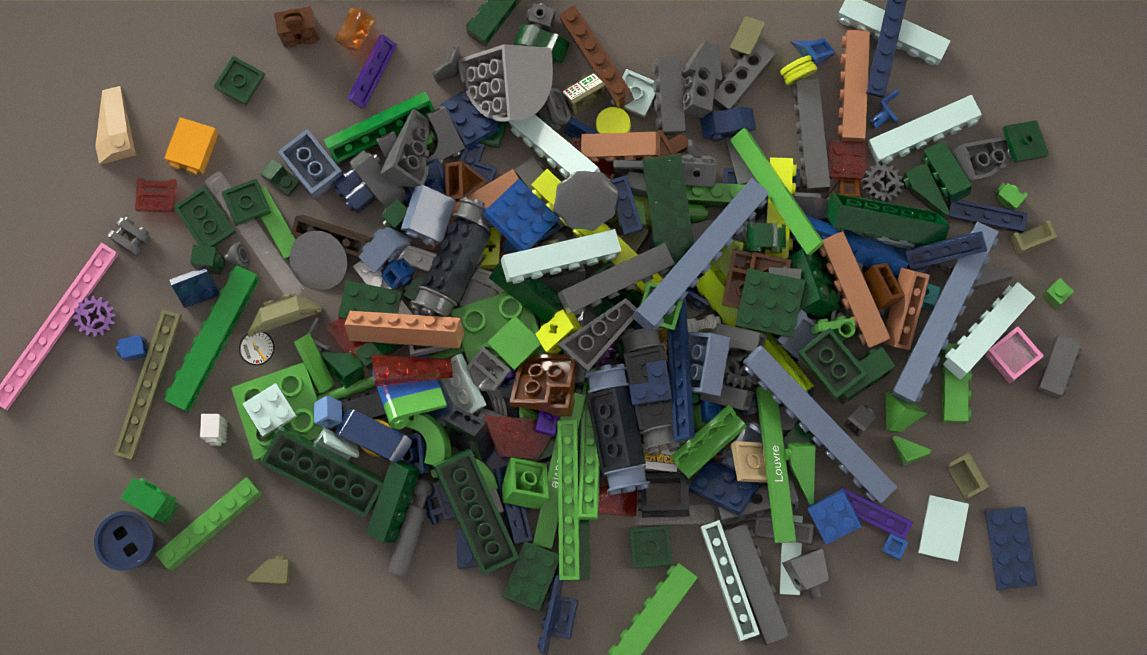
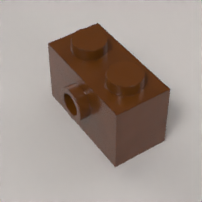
(883, 286)

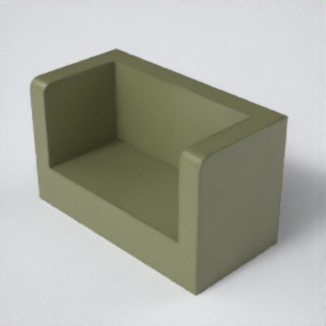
(1033, 238)
(967, 476)

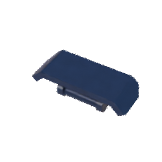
(373, 436)

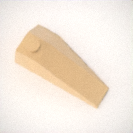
(114, 133)

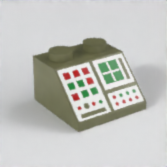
(584, 93)

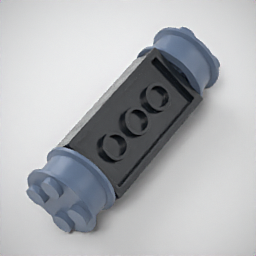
(616, 429)

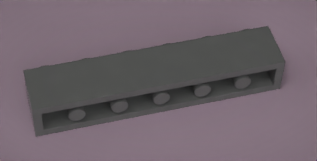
(812, 136)
(615, 279)
(756, 585)

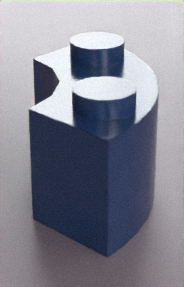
(727, 123)

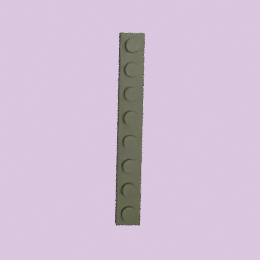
(147, 385)

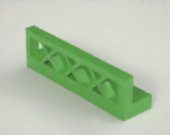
(708, 443)

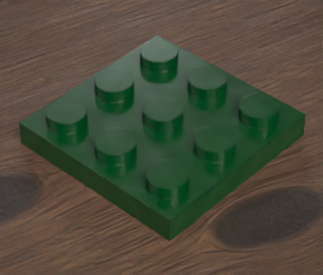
(770, 303)

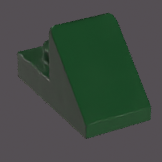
(279, 177)

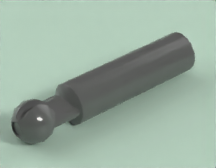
(410, 529)

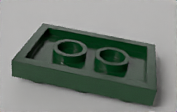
(204, 218)
(368, 299)

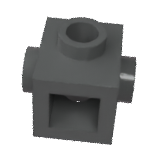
(541, 16)

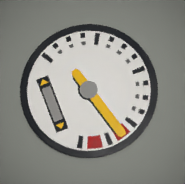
(257, 348)

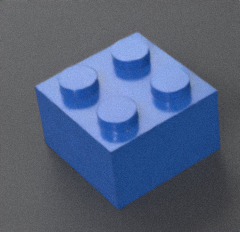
(834, 516)

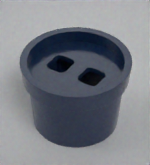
(111, 551)

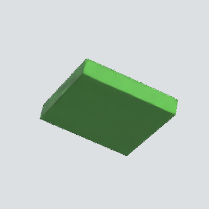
(514, 343)

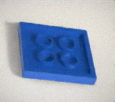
(520, 216)

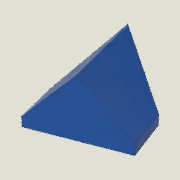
(819, 50)

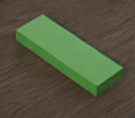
(314, 363)

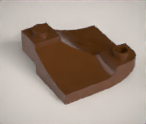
(737, 272)
(546, 384)

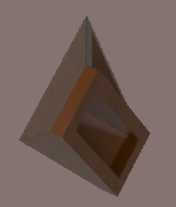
(462, 180)
(846, 187)

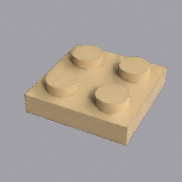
(749, 461)

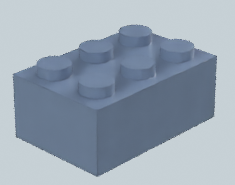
(310, 164)
(707, 362)

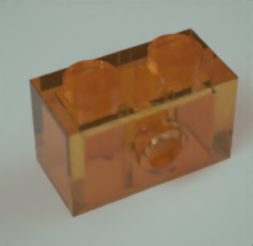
(354, 29)

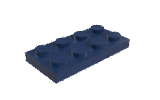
(1010, 548)

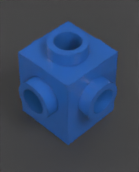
(398, 273)

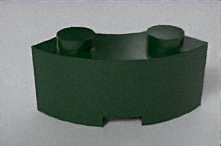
(533, 36)

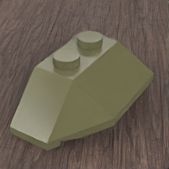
(282, 312)

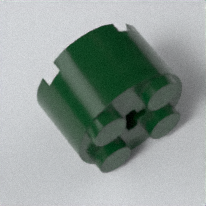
(766, 237)

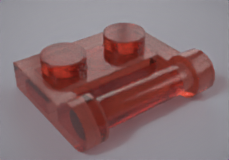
(155, 201)

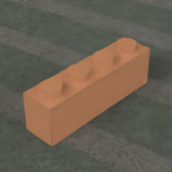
(620, 146)
(905, 313)

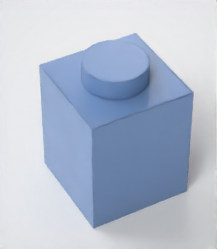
(328, 412)

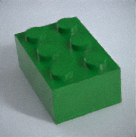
(150, 499)

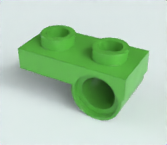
(847, 324)

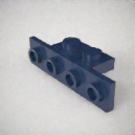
(559, 617)

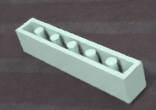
(912, 38)
(924, 129)
(551, 146)
(560, 256)
(988, 331)
(729, 581)

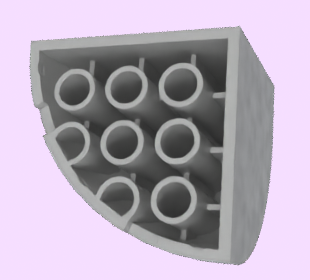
(508, 80)

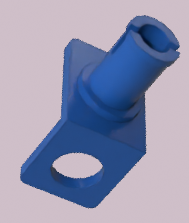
(886, 113)

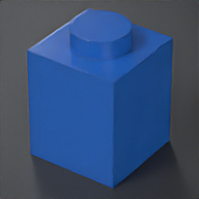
(132, 348)

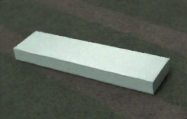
(789, 551)

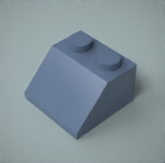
(385, 247)

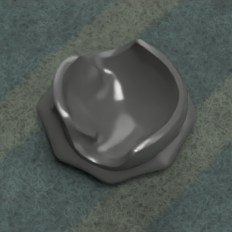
(585, 200)

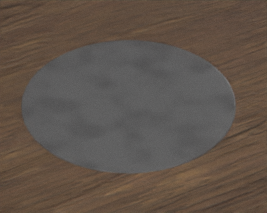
(318, 260)

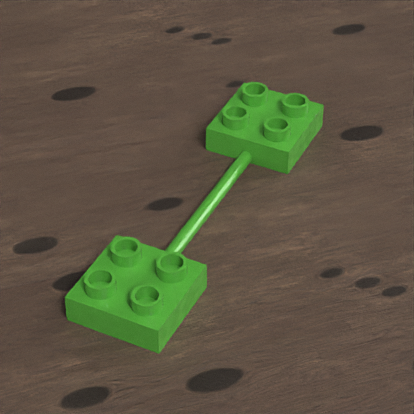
(479, 322)

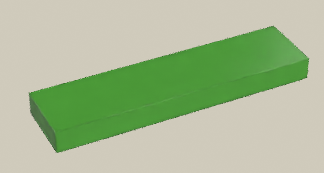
(278, 227)

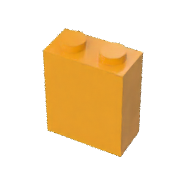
(191, 146)

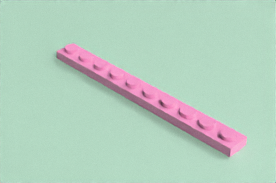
(55, 325)

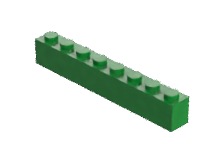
(212, 338)

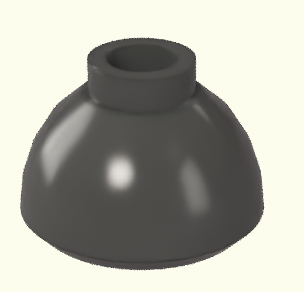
(238, 255)

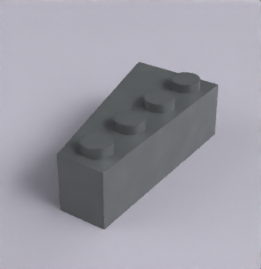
(595, 338)

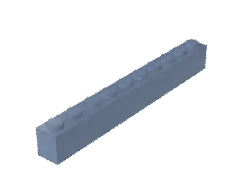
(698, 257)
(942, 320)
(819, 424)

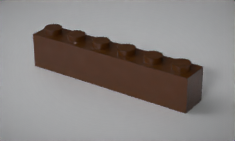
(596, 57)

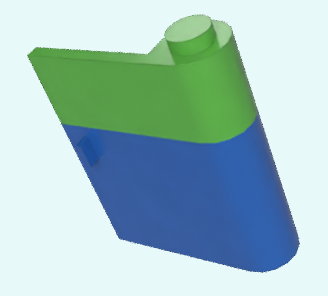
(410, 399)

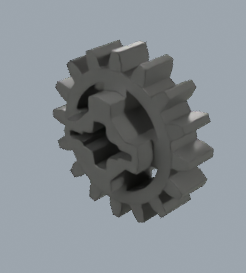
(885, 181)
(735, 371)

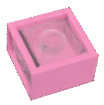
(1013, 355)

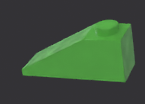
(801, 462)

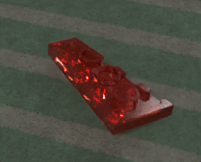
(404, 369)

